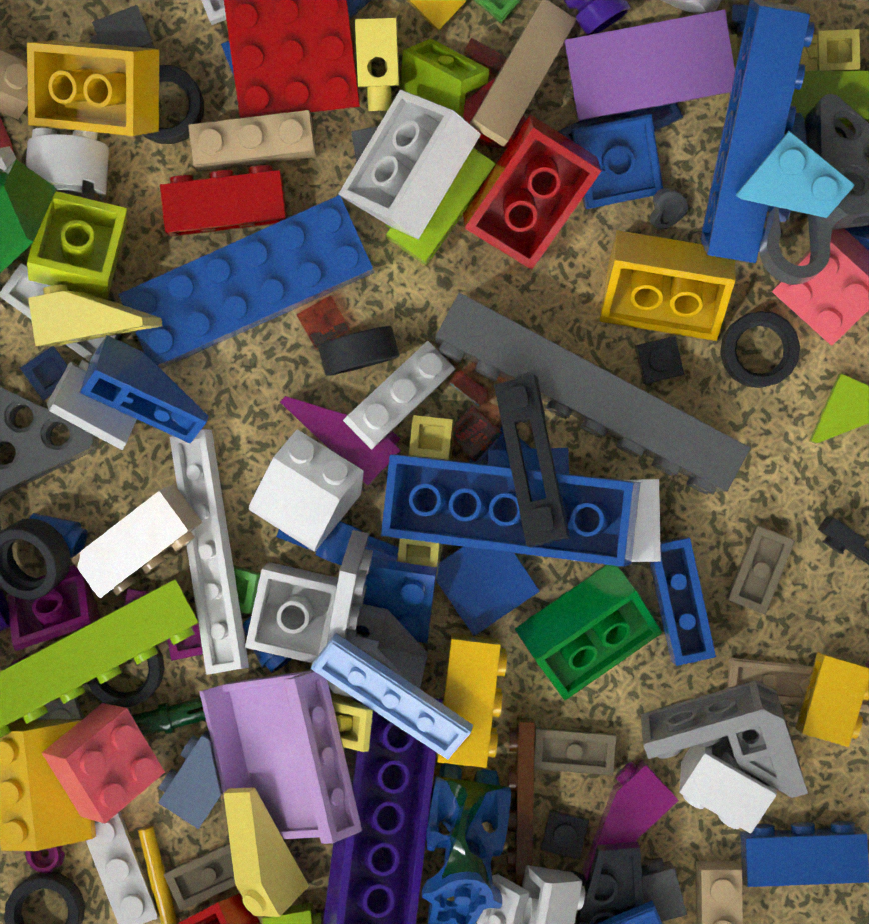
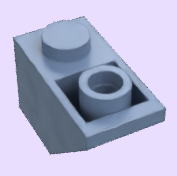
(196, 785)

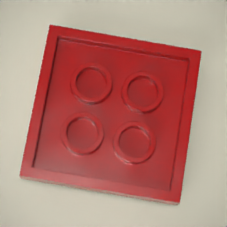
(291, 56)

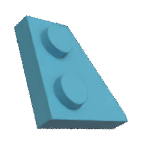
(796, 180)

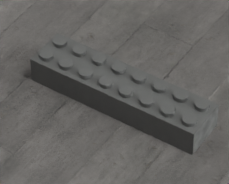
(592, 395)

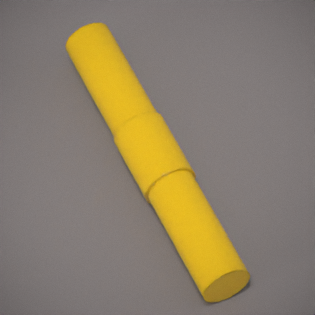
(156, 875)

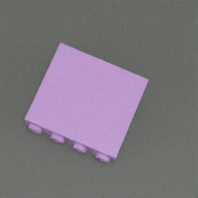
(288, 746)

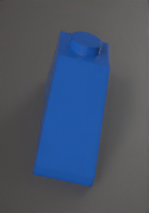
(138, 387)

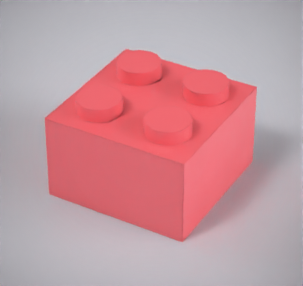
(836, 294)
(103, 762)

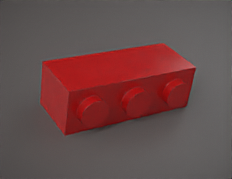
(223, 201)

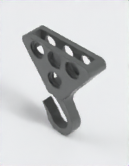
(850, 159)
(33, 445)

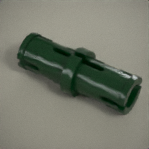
(168, 717)

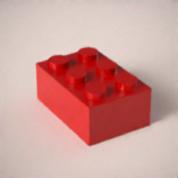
(531, 192)

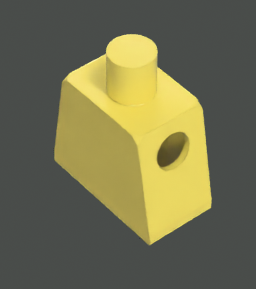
(374, 41)

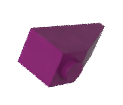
(341, 439)
(632, 808)

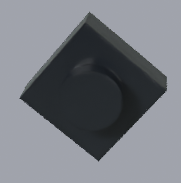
(659, 360)
(564, 834)

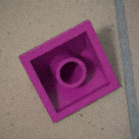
(52, 615)

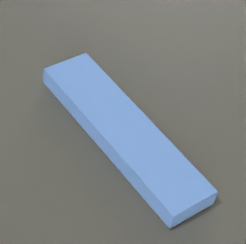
(391, 696)

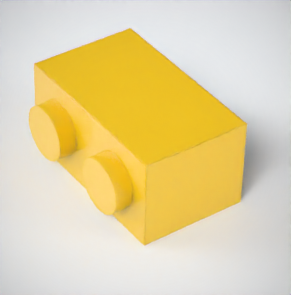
(834, 700)

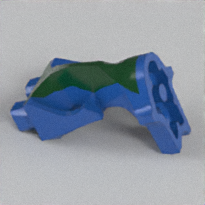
(469, 848)

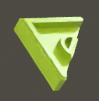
(844, 409)

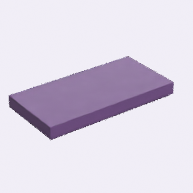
(650, 65)

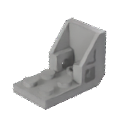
(387, 637)
(750, 719)

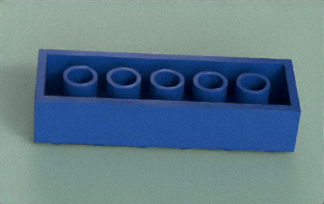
(754, 124)
(249, 282)
(480, 509)

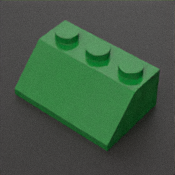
(22, 209)
(588, 630)

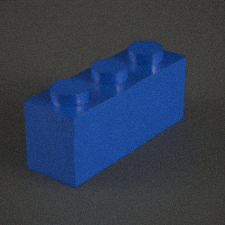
(682, 603)
(804, 855)

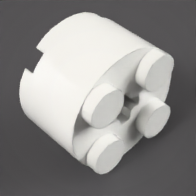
(70, 162)

